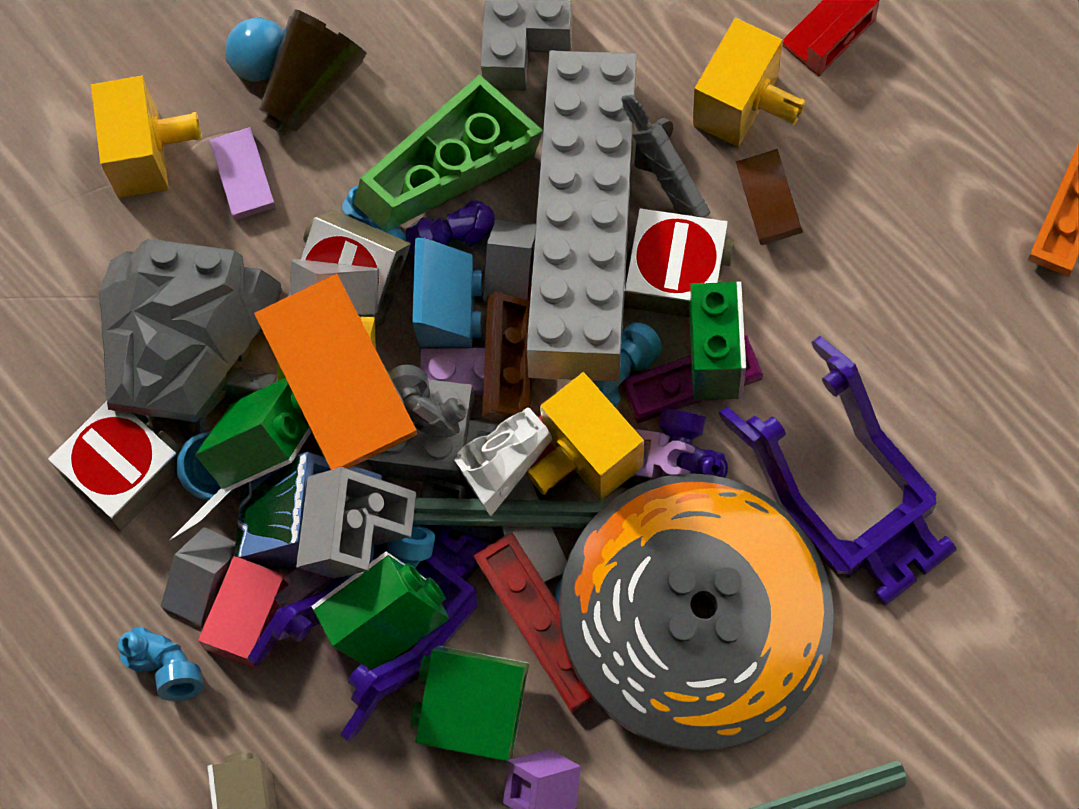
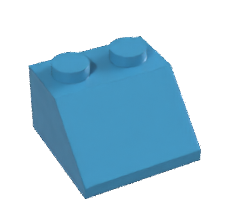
(445, 296)

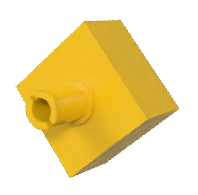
(742, 83)
(134, 136)
(587, 439)

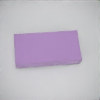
(242, 174)

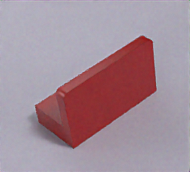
(829, 31)

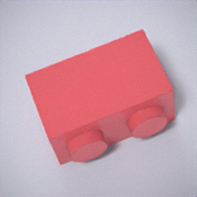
(242, 610)

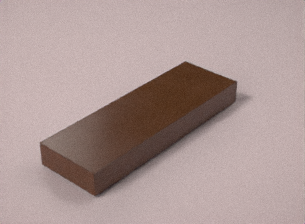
(506, 366)

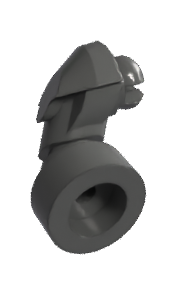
(429, 417)

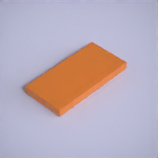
(335, 374)

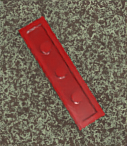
(533, 613)

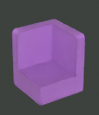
(542, 782)

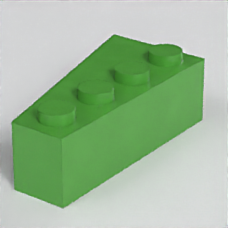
(449, 154)

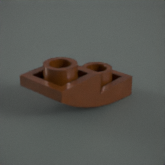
(769, 197)

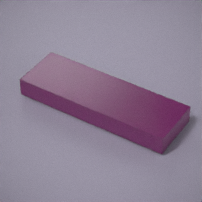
(672, 385)

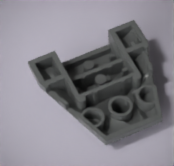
(177, 325)

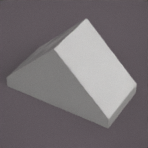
(510, 259)
(358, 281)
(197, 576)

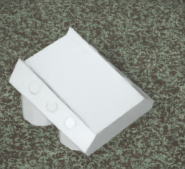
(502, 458)

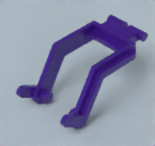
(894, 540)
(448, 566)

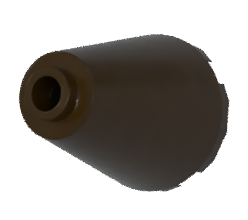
(306, 71)

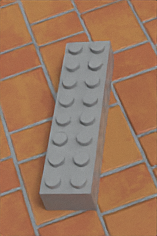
(582, 218)

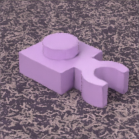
(661, 455)

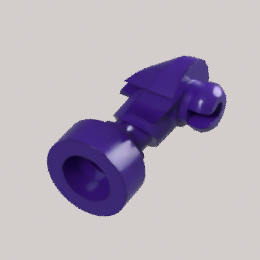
(465, 224)
(686, 427)

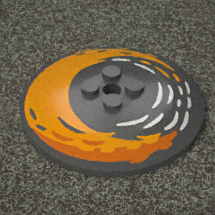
(644, 648)

